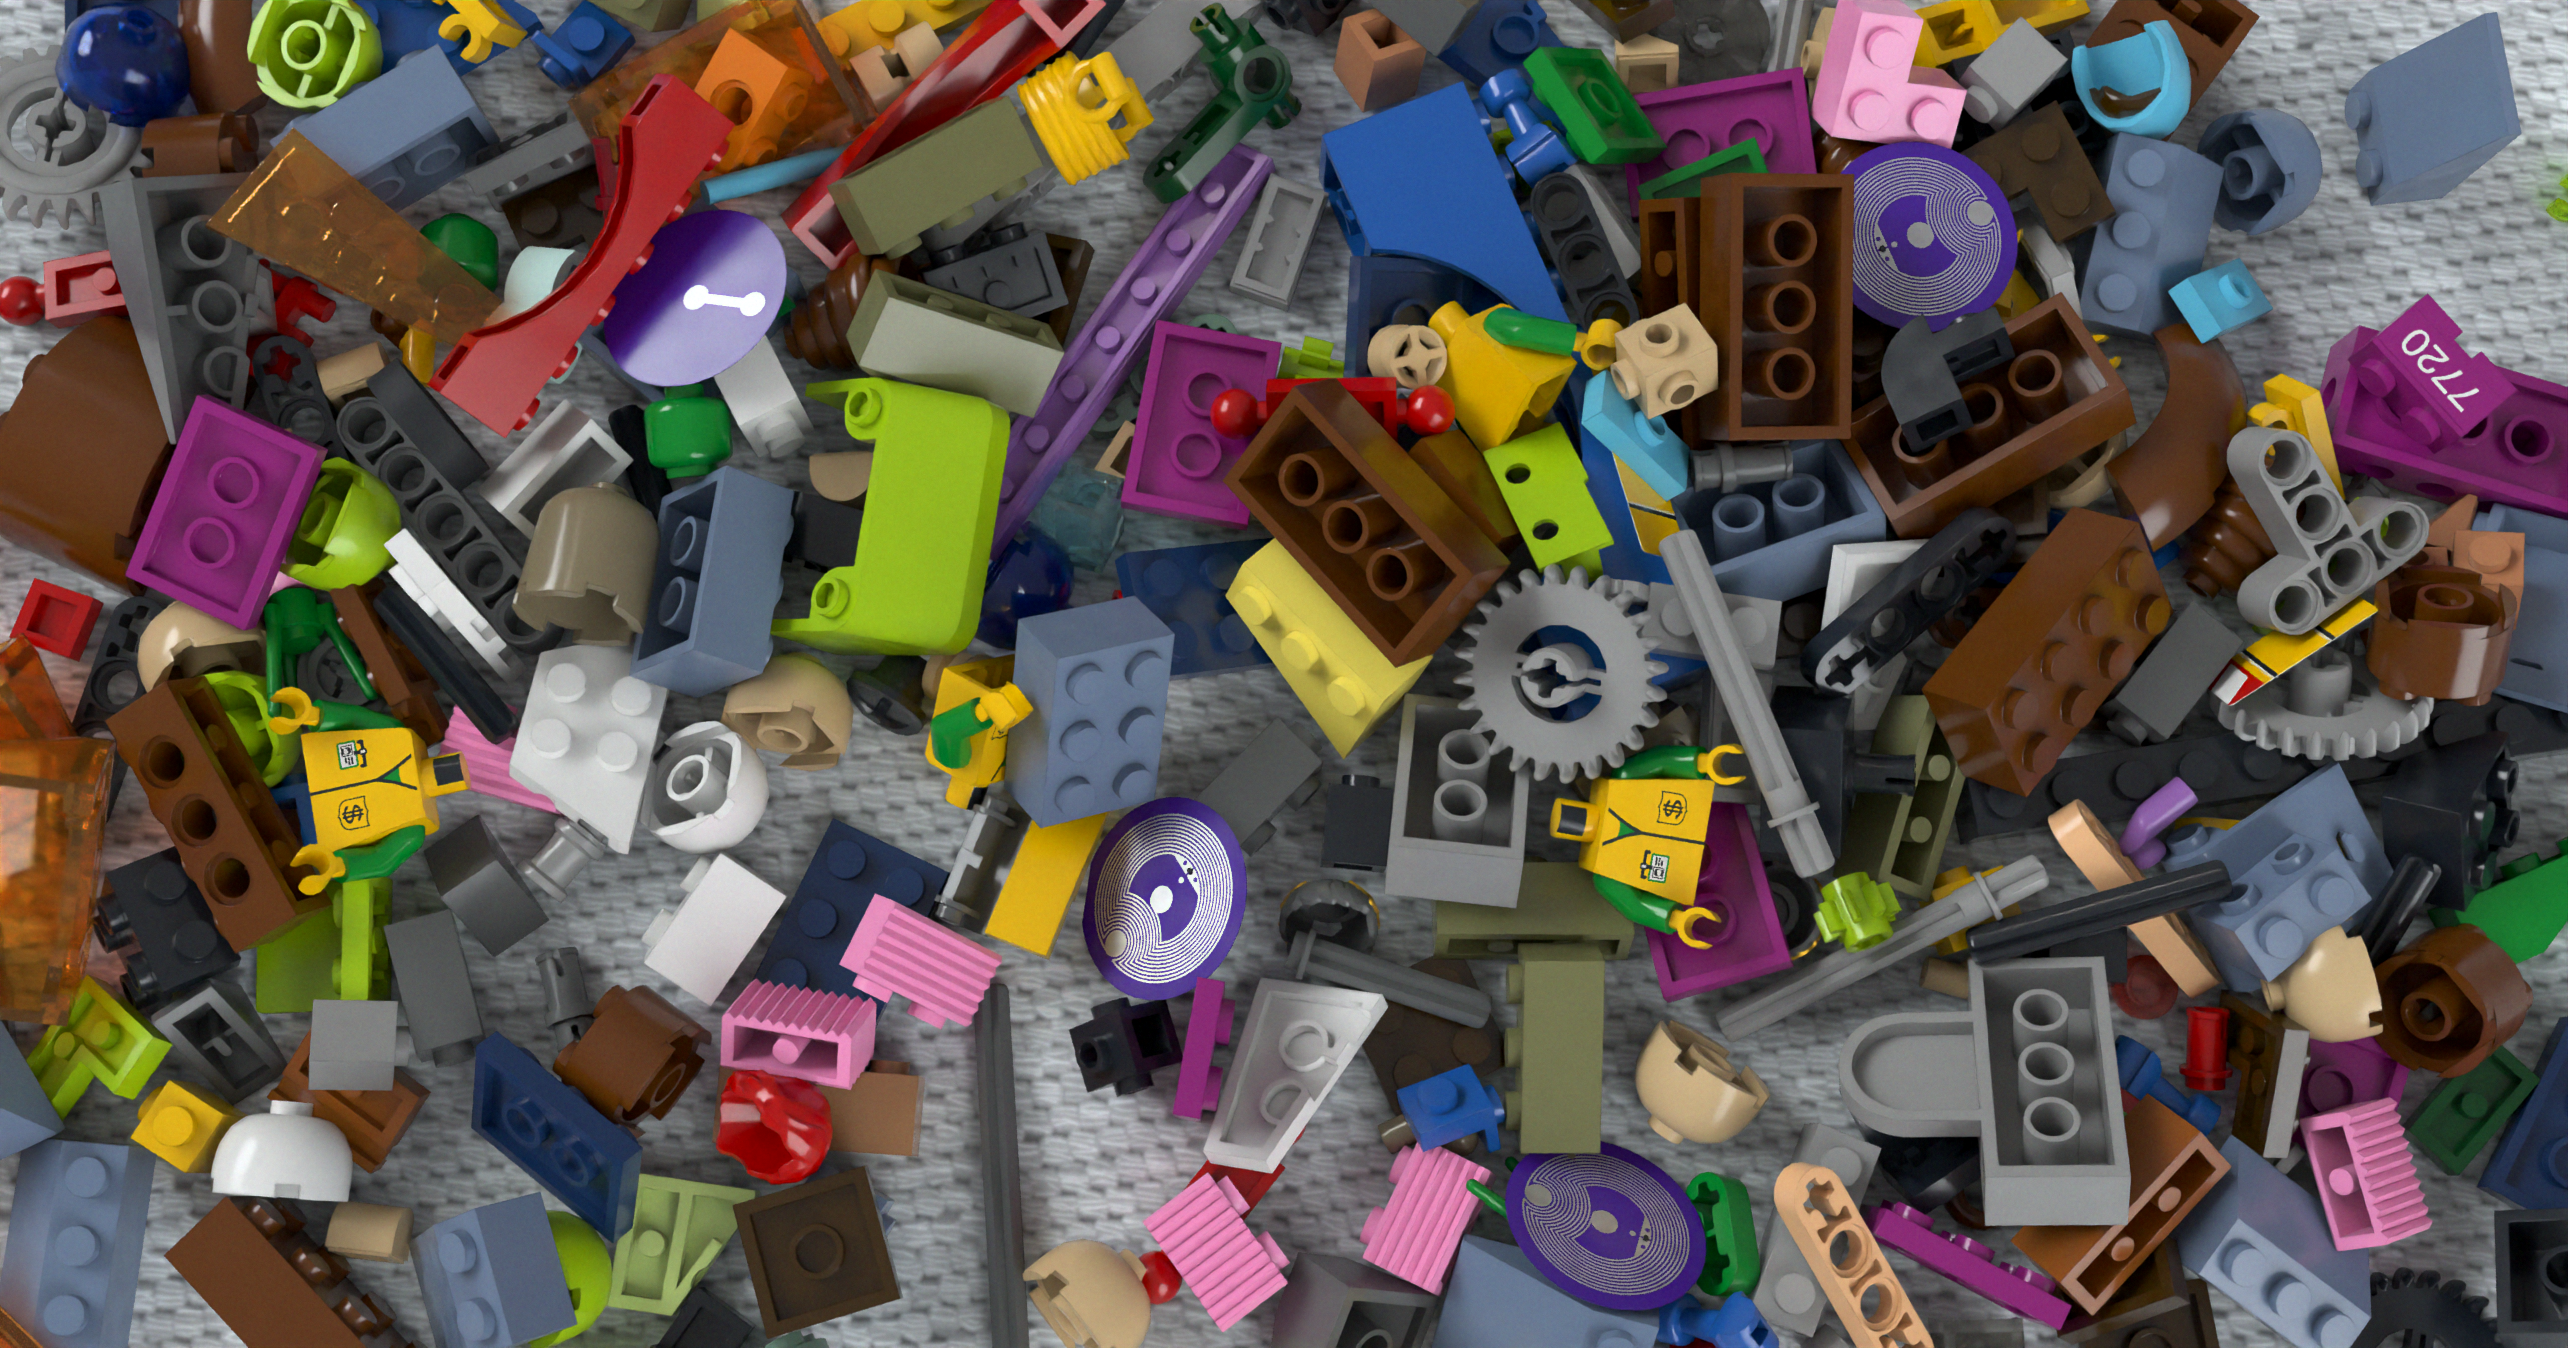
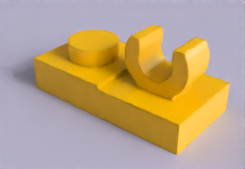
(486, 23)
(2299, 409)

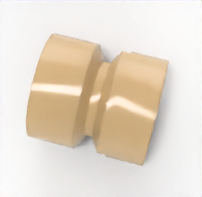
(883, 71)

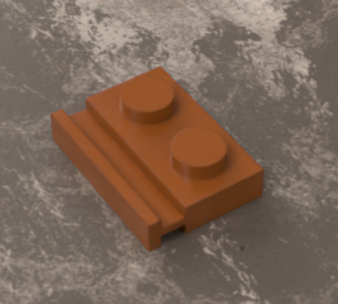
(368, 1118)

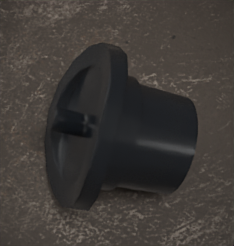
(892, 693)

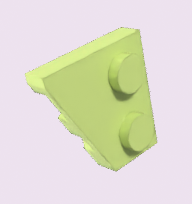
(673, 1241)

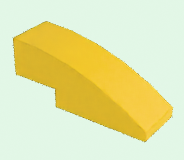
(1971, 26)
(1044, 884)

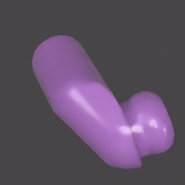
(2151, 818)

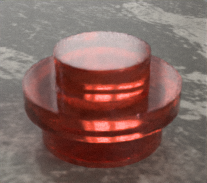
(2148, 989)

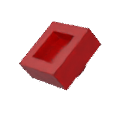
(57, 619)

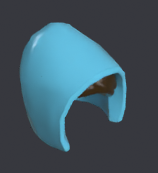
(2135, 82)

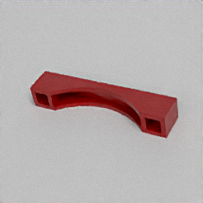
(975, 68)
(662, 151)

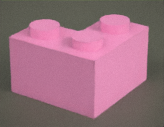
(1871, 86)

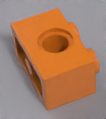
(778, 92)

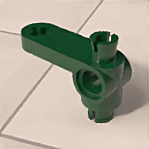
(1233, 111)

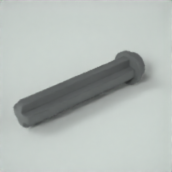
(1388, 978)

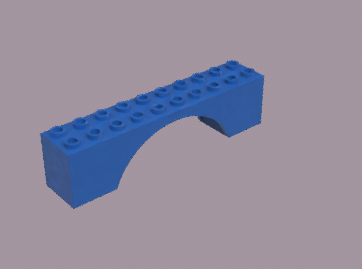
(1435, 191)

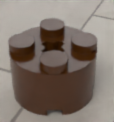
(202, 144)
(2440, 635)
(2449, 1000)
(634, 1056)

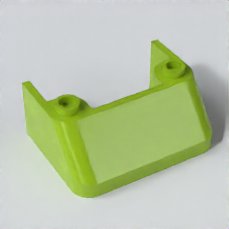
(921, 526)

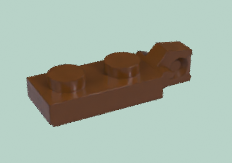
(391, 665)

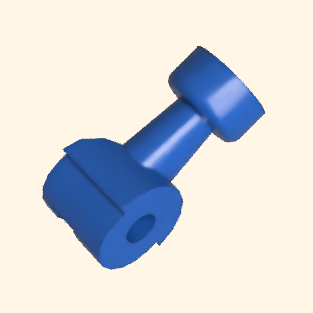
(1536, 146)
(2141, 1074)
(1734, 1326)

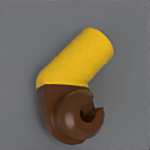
(416, 348)

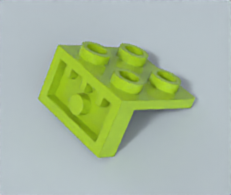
(332, 954)

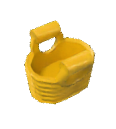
(1065, 114)

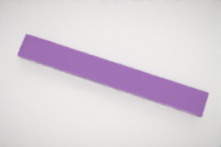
(1123, 331)

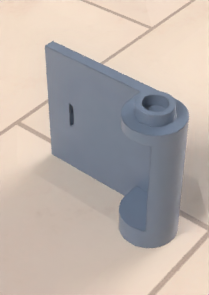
(2539, 645)
(2317, 808)

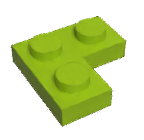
(101, 1040)

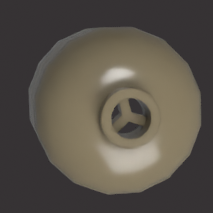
(591, 566)

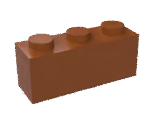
(2169, 1175)

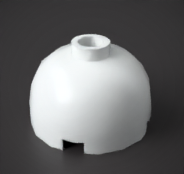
(705, 790)
(284, 1156)

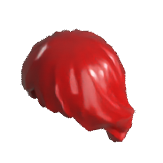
(774, 1125)

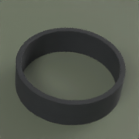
(427, 425)

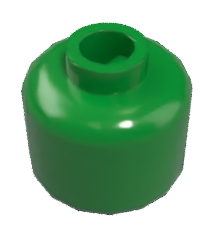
(468, 244)
(688, 432)

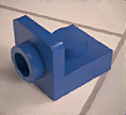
(582, 46)

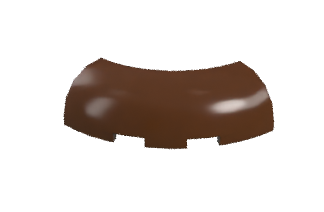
(218, 56)
(2182, 457)

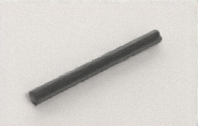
(1001, 1170)

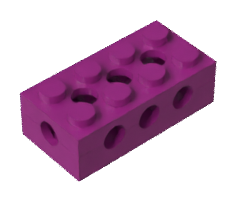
(2507, 458)

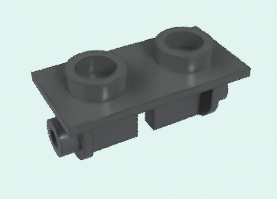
(982, 865)

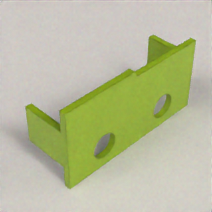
(1551, 495)

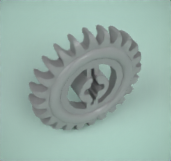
(66, 160)
(1499, 663)
(2322, 711)

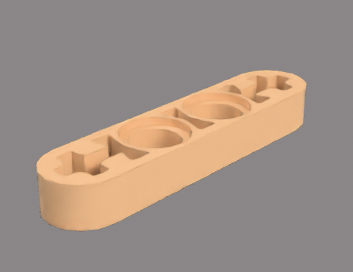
(2105, 867)
(1860, 1269)

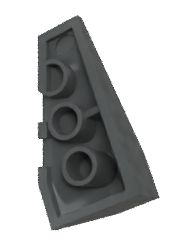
(183, 287)
(1349, 1306)

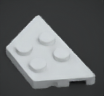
(590, 737)

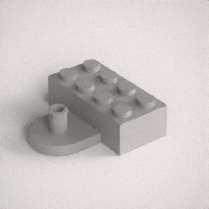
(2023, 1074)

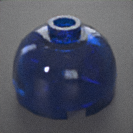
(124, 63)
(1022, 584)

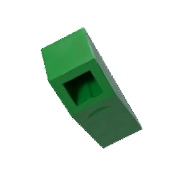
(2522, 908)

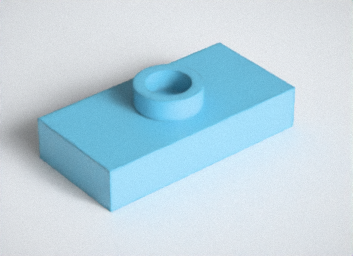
(2220, 300)
(1641, 443)

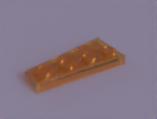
(336, 231)

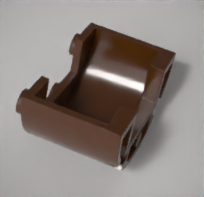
(85, 453)

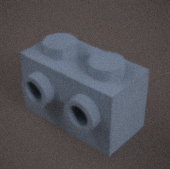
(2283, 906)

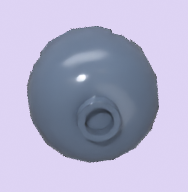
(2264, 159)

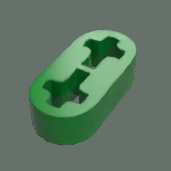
(1729, 1235)

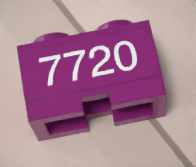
(2429, 376)

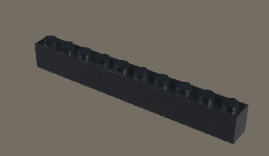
(2233, 770)

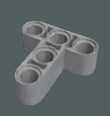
(2325, 530)

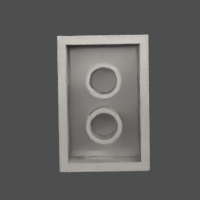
(1455, 809)

